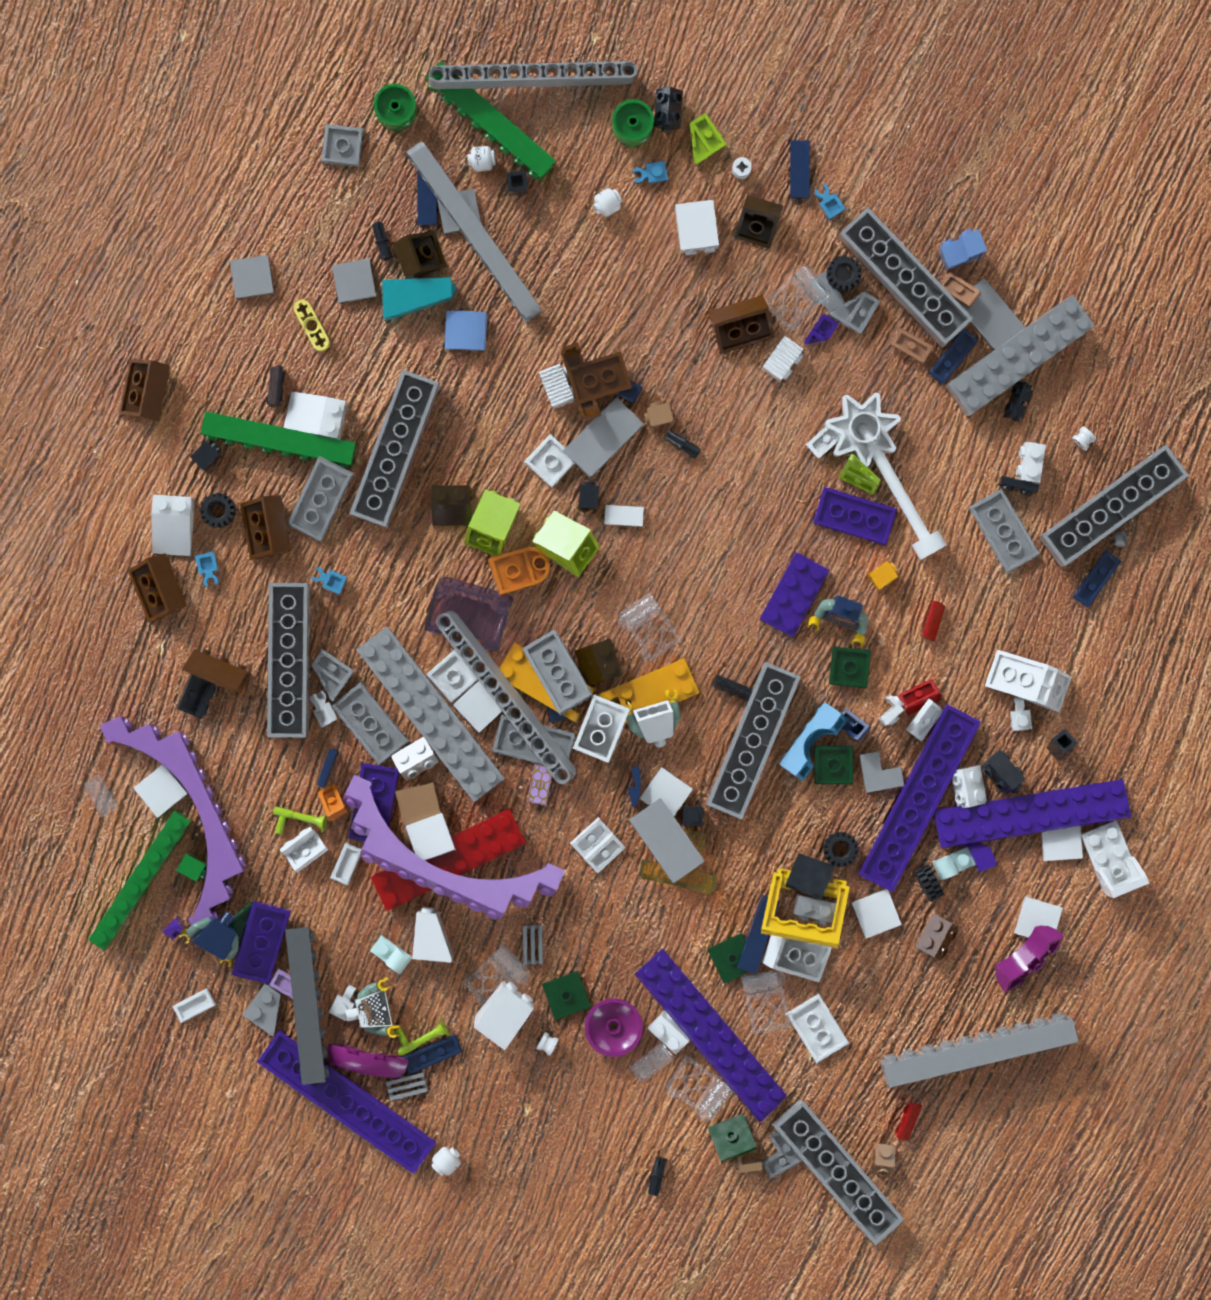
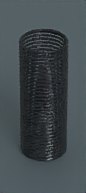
(723, 681)

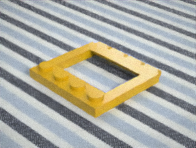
(800, 932)

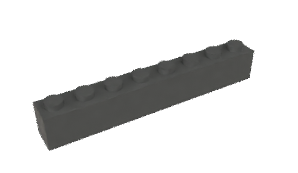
(306, 1005)

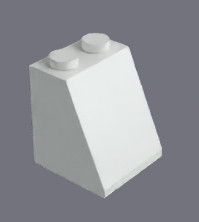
(430, 937)
(503, 1014)

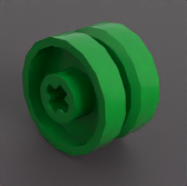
(391, 96)
(632, 112)

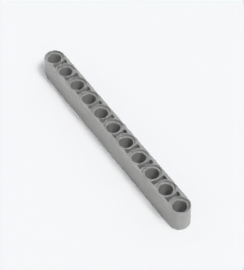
(525, 80)
(473, 232)
(515, 700)

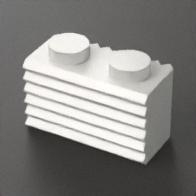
(782, 359)
(556, 386)

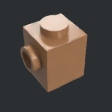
(658, 415)

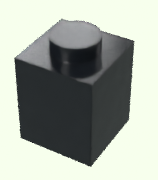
(517, 183)
(206, 455)
(589, 496)
(1062, 745)
(692, 815)

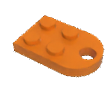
(517, 569)

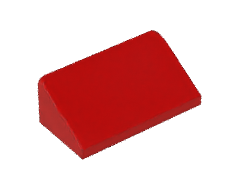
(933, 621)
(916, 697)
(908, 1120)

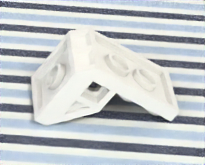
(1028, 680)
(1112, 861)

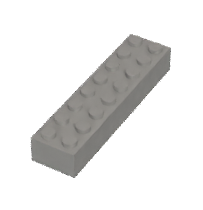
(905, 277)
(1019, 355)
(395, 449)
(1113, 506)
(288, 660)
(753, 740)
(837, 1172)

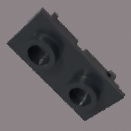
(1020, 392)

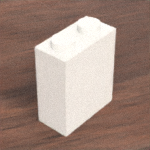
(696, 227)

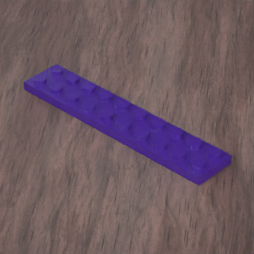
(919, 798)
(1032, 814)
(711, 1035)
(351, 1105)

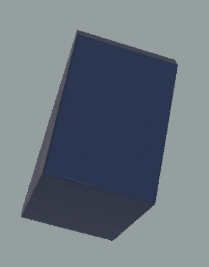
(855, 726)

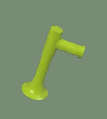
(286, 813)
(407, 1046)

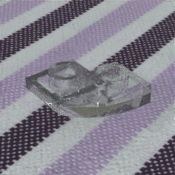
(651, 1063)

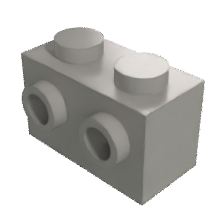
(811, 907)

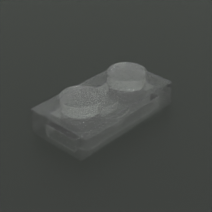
(101, 795)

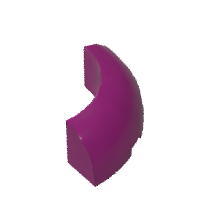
(1028, 957)
(366, 1063)

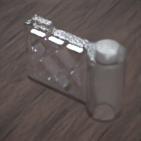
(809, 286)
(639, 614)
(506, 964)
(763, 985)
(712, 1098)

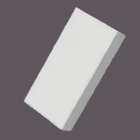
(624, 515)
(346, 864)
(194, 1005)

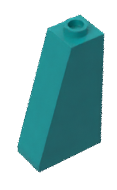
(412, 295)

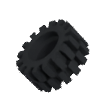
(855, 270)
(206, 510)
(852, 849)
(929, 882)

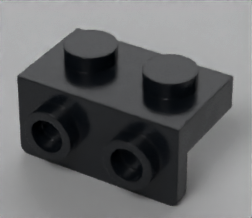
(196, 696)

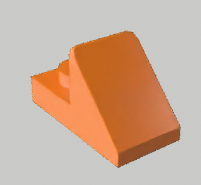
(332, 802)

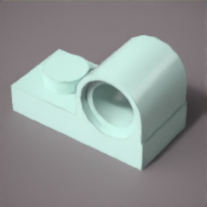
(953, 863)
(391, 954)

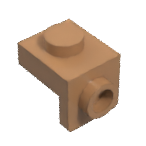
(884, 1159)
(751, 1167)

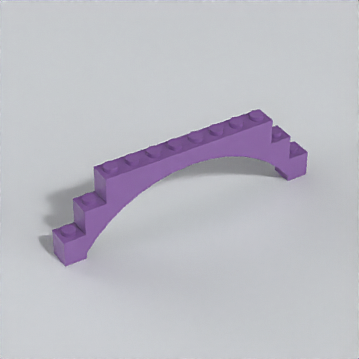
(176, 756)
(392, 855)

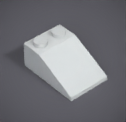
(316, 414)
(172, 525)
(601, 728)
(796, 957)

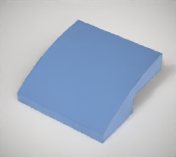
(466, 330)

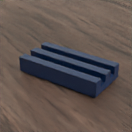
(327, 767)

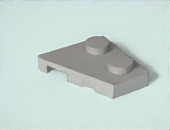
(856, 312)
(331, 673)
(264, 1009)

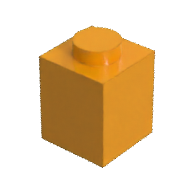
(883, 575)

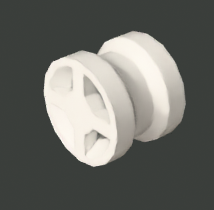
(739, 170)
(1084, 438)
(547, 1043)

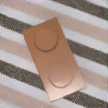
(961, 290)
(911, 345)

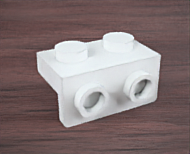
(891, 715)
(415, 759)
(969, 787)
(304, 849)
(668, 1032)

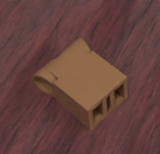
(417, 804)

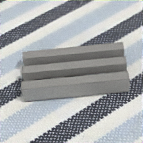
(525, 958)
(409, 1093)

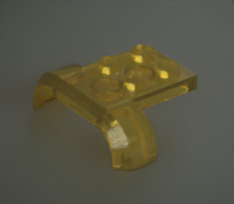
(693, 880)

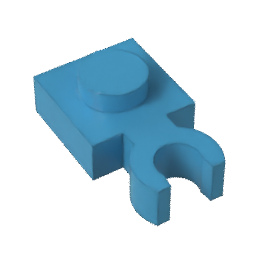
(654, 172)
(831, 204)
(207, 565)
(332, 581)

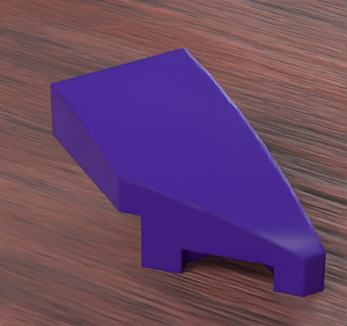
(822, 330)
(982, 856)
(174, 927)

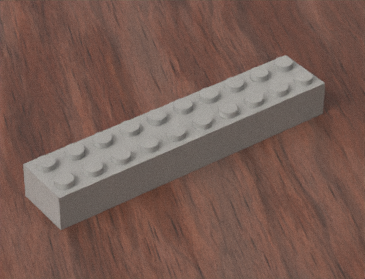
(430, 714)
(978, 1050)

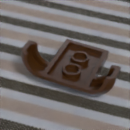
(594, 378)

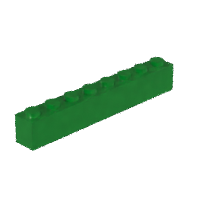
(497, 129)
(277, 438)
(140, 880)

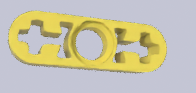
(300, 315)

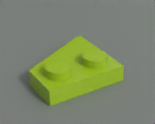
(705, 139)
(859, 475)

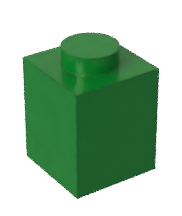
(192, 867)

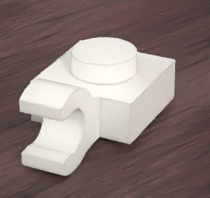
(323, 711)
(1020, 718)
(343, 1003)

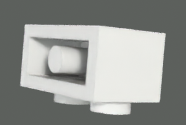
(1031, 462)

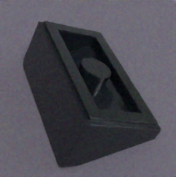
(276, 384)

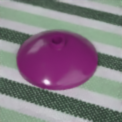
(613, 1041)

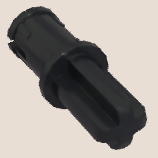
(382, 241)
(682, 443)
(657, 1176)

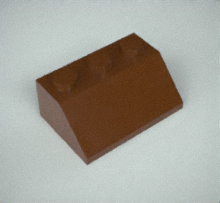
(741, 324)
(144, 389)
(265, 527)
(157, 587)
(216, 670)

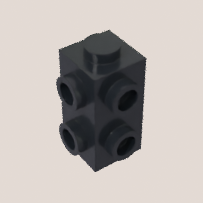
(668, 109)
(1003, 772)

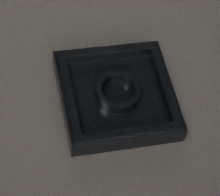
(810, 876)

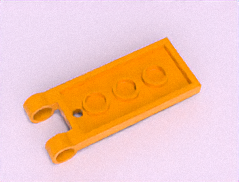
(523, 677)
(651, 687)

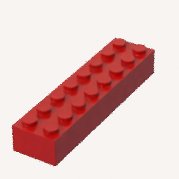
(472, 849)

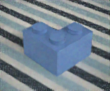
(962, 251)

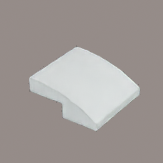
(597, 845)

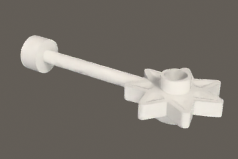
(865, 432)

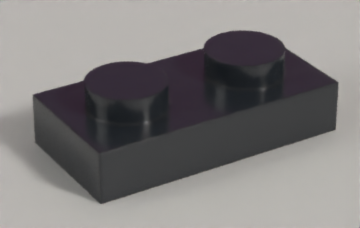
(1025, 487)

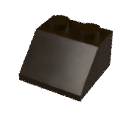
(758, 221)
(419, 254)
(451, 505)
(598, 662)

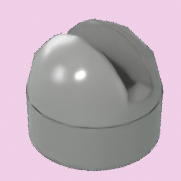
(1121, 539)

